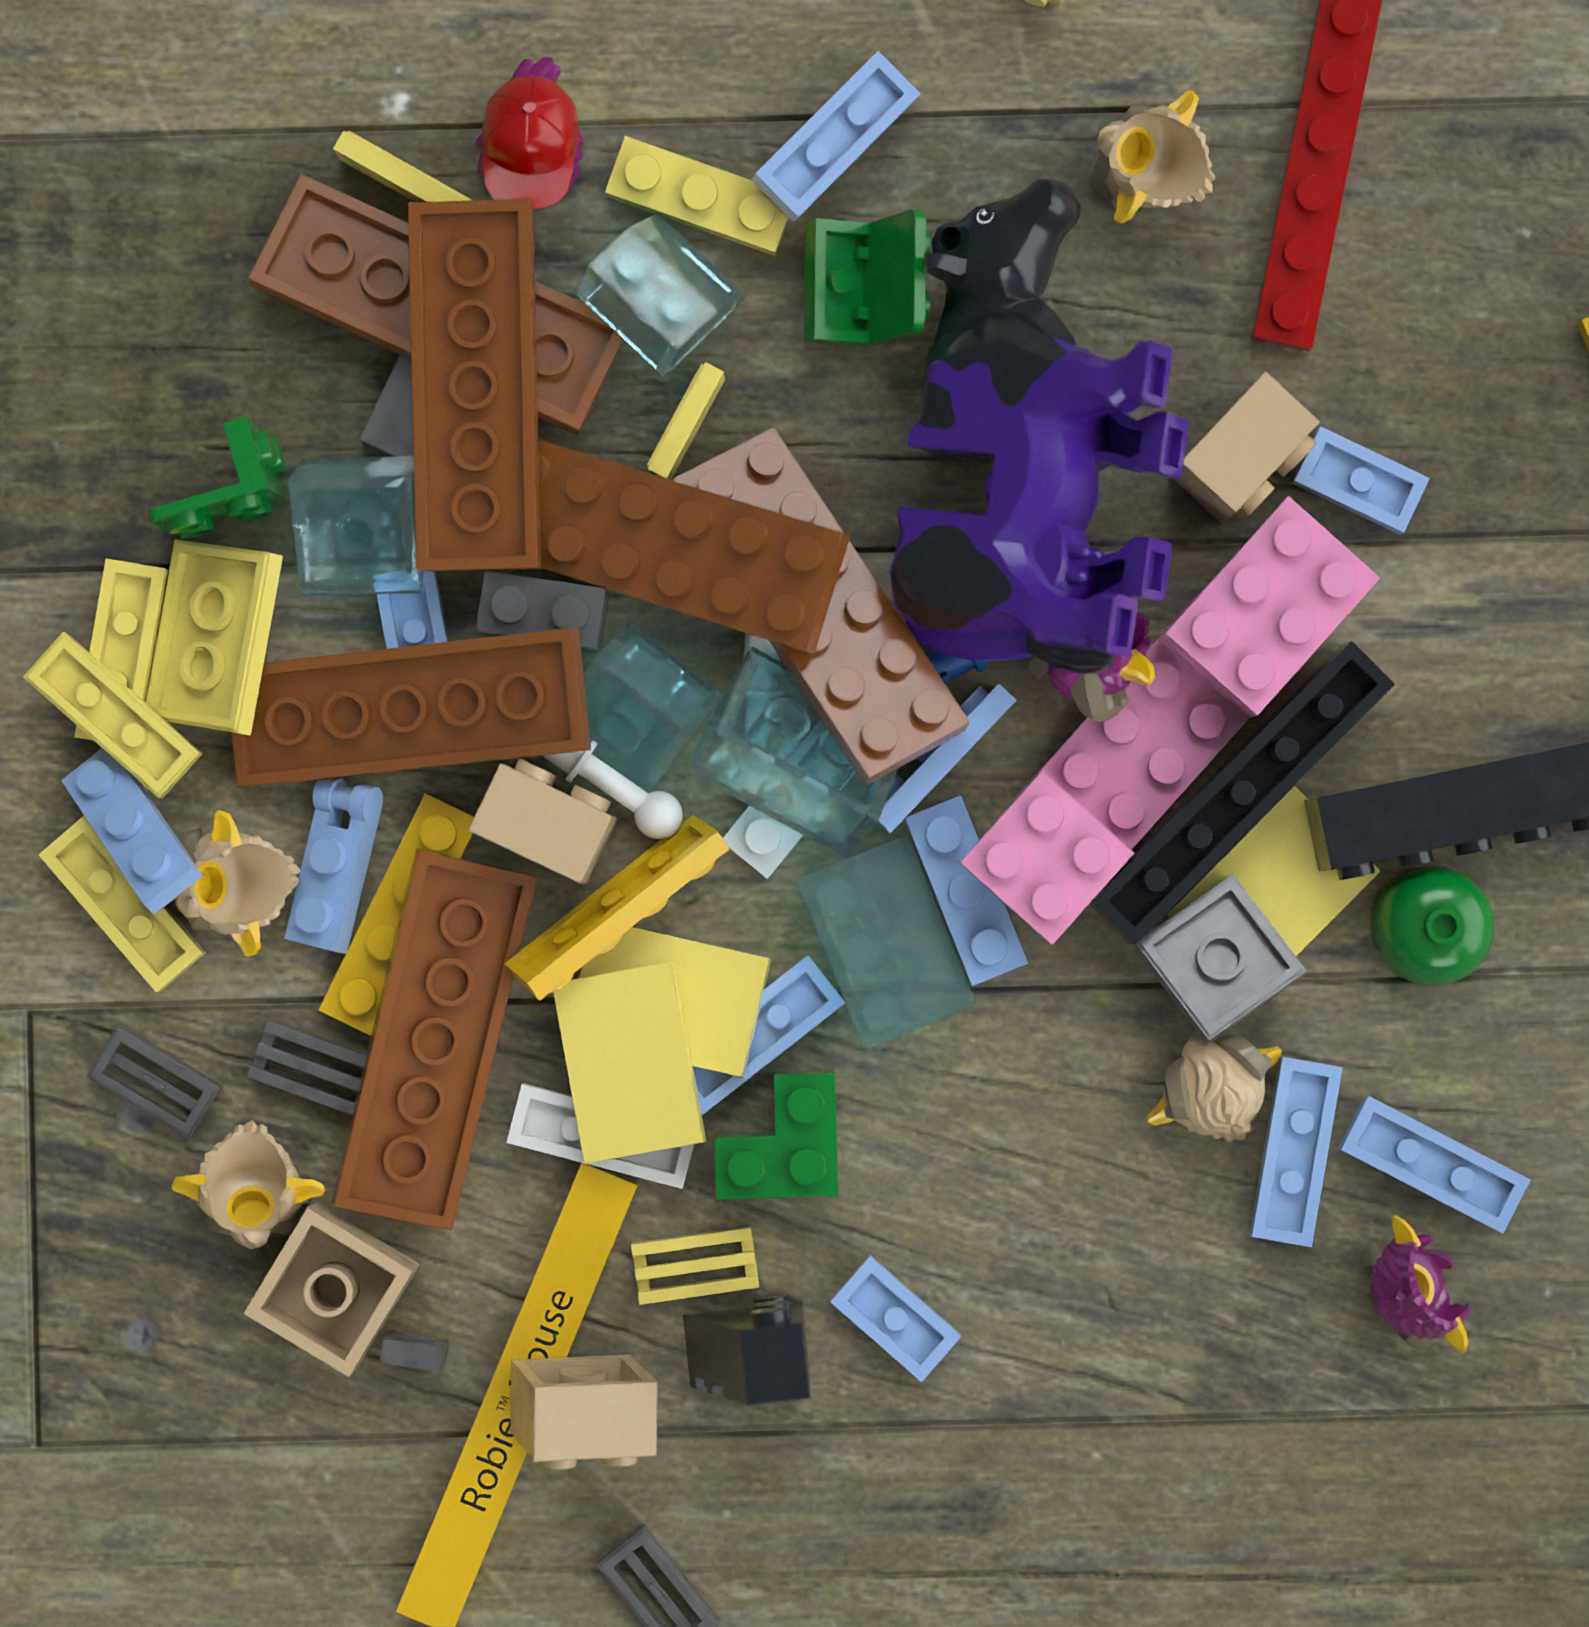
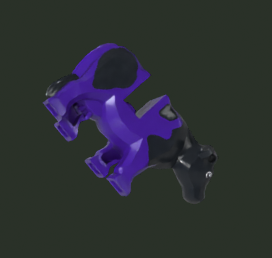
(1049, 416)

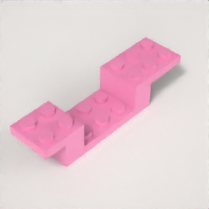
(1211, 676)

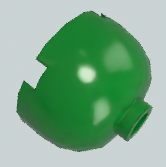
(1432, 925)

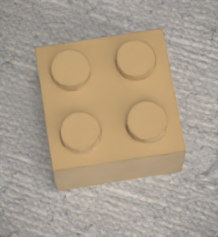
(1251, 441)
(544, 823)
(331, 1288)
(583, 1410)

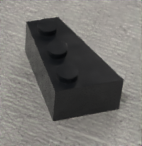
(750, 1351)

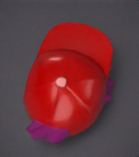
(530, 137)

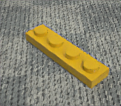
(617, 906)
(361, 976)

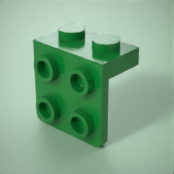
(865, 280)
(257, 464)

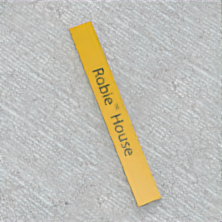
(492, 1453)

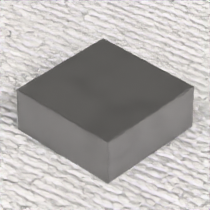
(414, 1351)

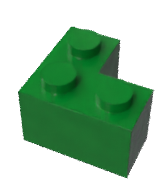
(794, 1159)

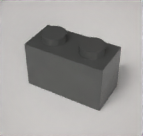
(531, 604)

